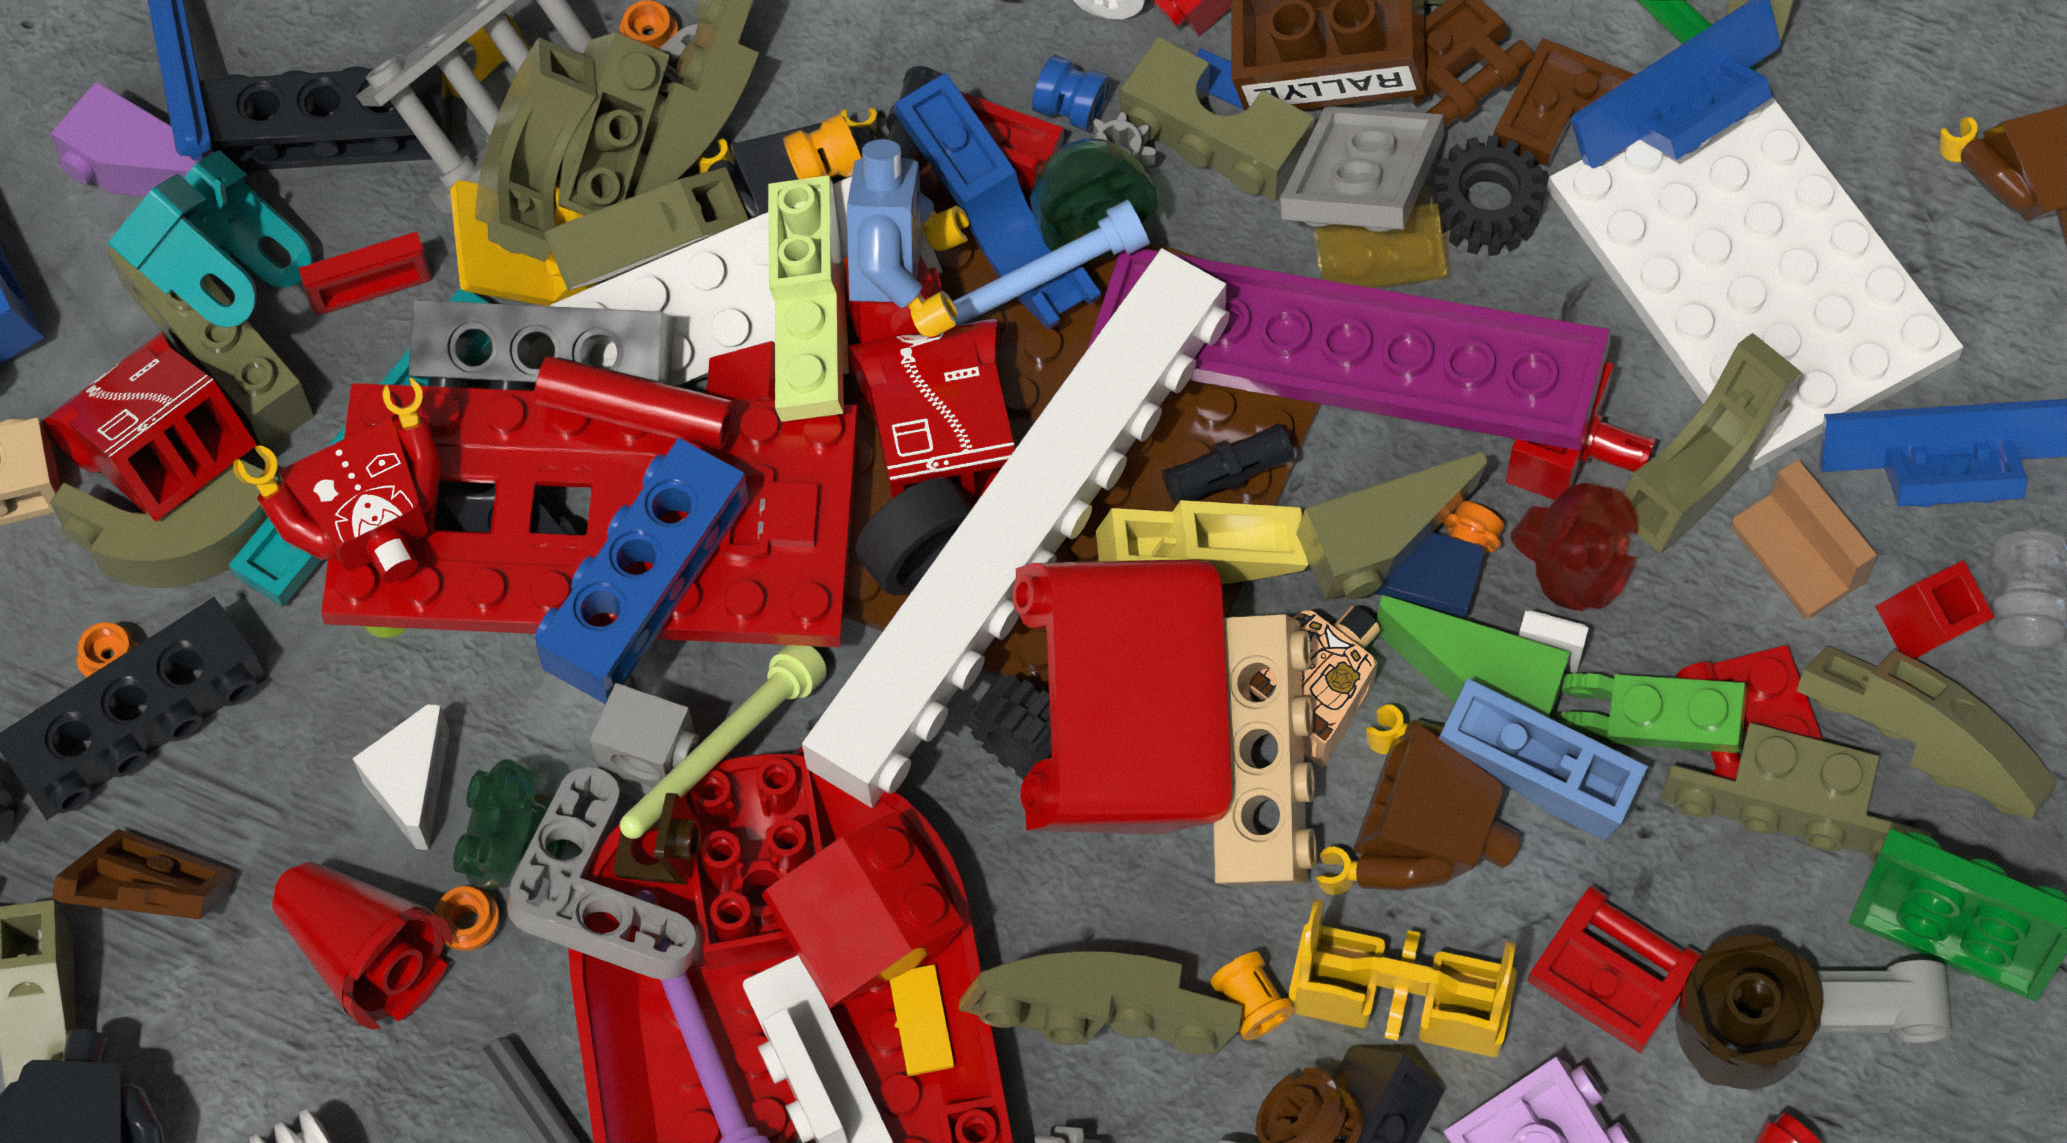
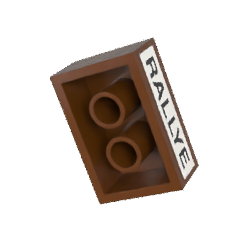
(1327, 50)

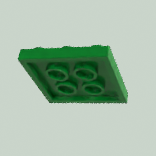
(1964, 914)

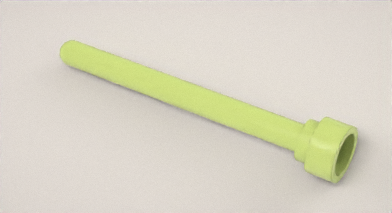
(791, 675)

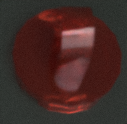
(1579, 545)

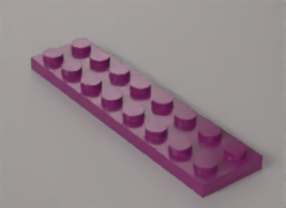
(1393, 353)

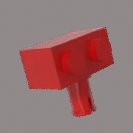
(1553, 469)

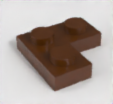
(1549, 95)

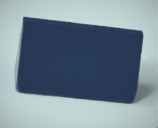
(1438, 575)

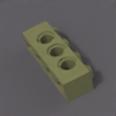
(236, 357)

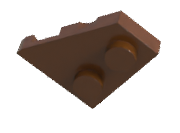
(143, 878)

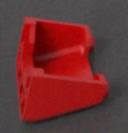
(1129, 696)

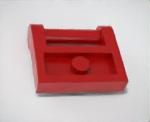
(1770, 697)
(1603, 983)

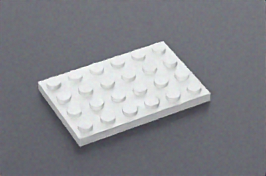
(1763, 245)

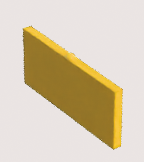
(921, 1021)

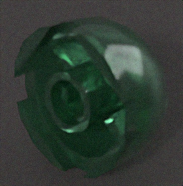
(1081, 184)

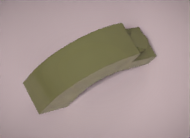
(529, 144)
(1715, 446)
(179, 548)

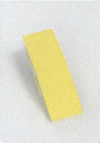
(1236, 538)

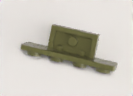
(1793, 789)

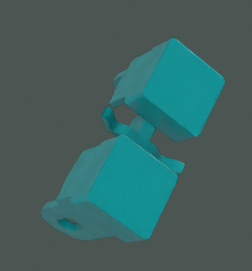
(192, 227)

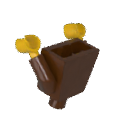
(2018, 161)
(1425, 814)

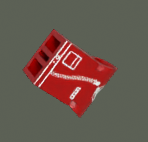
(937, 406)
(151, 427)

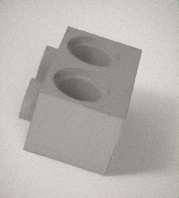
(641, 739)

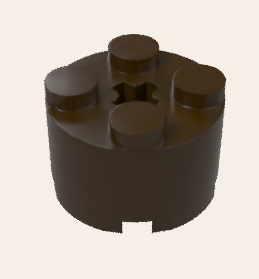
(1770, 983)

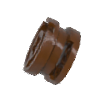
(1309, 1111)

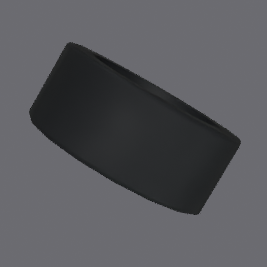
(911, 533)

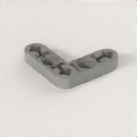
(575, 898)

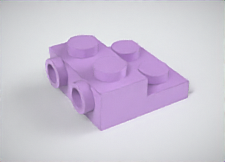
(1542, 1108)

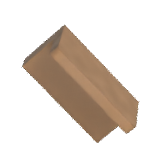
(1805, 542)

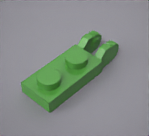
(1660, 711)

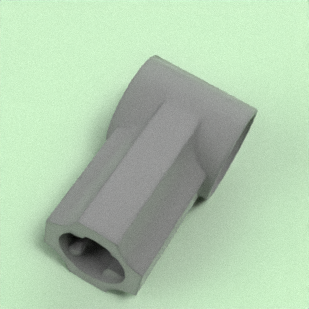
(1903, 1001)

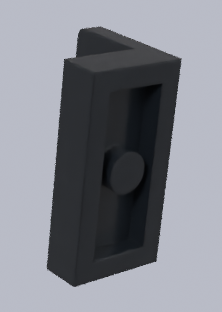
(1392, 1094)

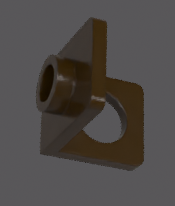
(675, 846)

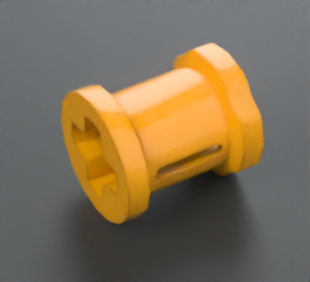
(1248, 985)

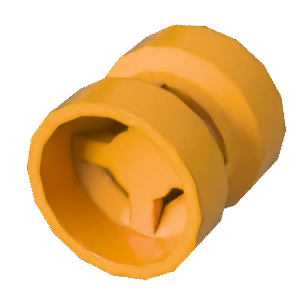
(835, 145)

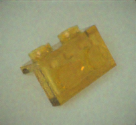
(1384, 257)

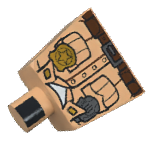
(1337, 678)

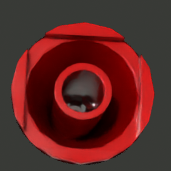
(363, 941)

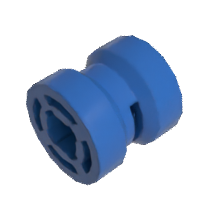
(1071, 93)

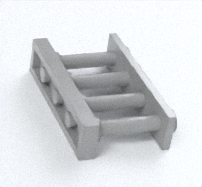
(392, 81)

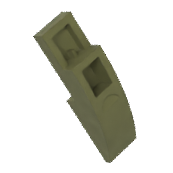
(695, 109)
(1954, 732)
(1080, 991)

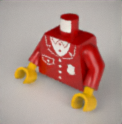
(358, 495)

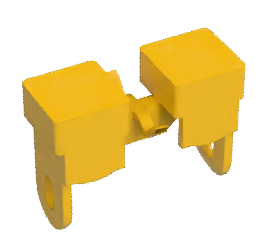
(1464, 999)

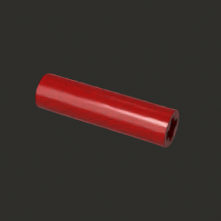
(634, 402)

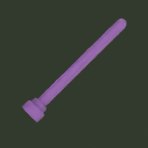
(704, 1052)

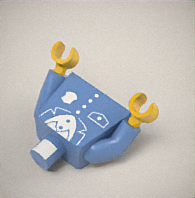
(887, 235)

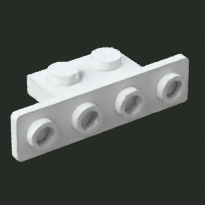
(813, 1058)

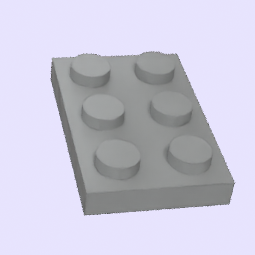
(1362, 168)

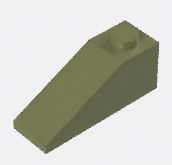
(1369, 533)

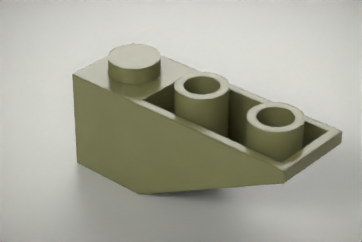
(611, 133)
(645, 228)
(35, 984)

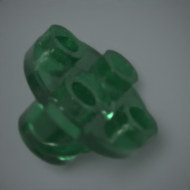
(501, 824)

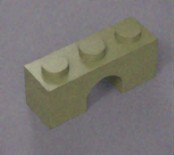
(1249, 148)

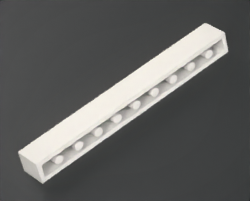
(1018, 521)

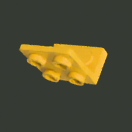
(496, 272)

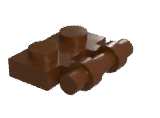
(1455, 38)

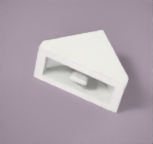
(407, 772)

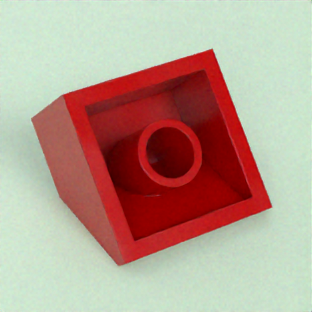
(863, 910)

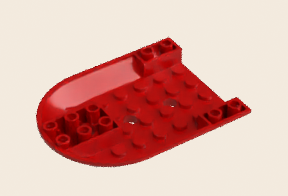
(756, 827)

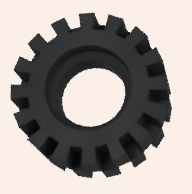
(1494, 166)
(1013, 724)

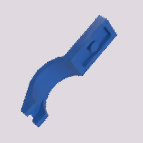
(987, 193)

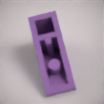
(117, 145)

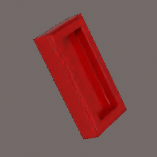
(365, 273)

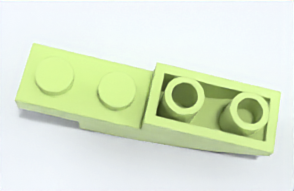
(808, 299)

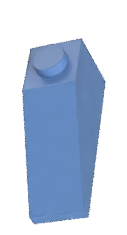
(1543, 759)

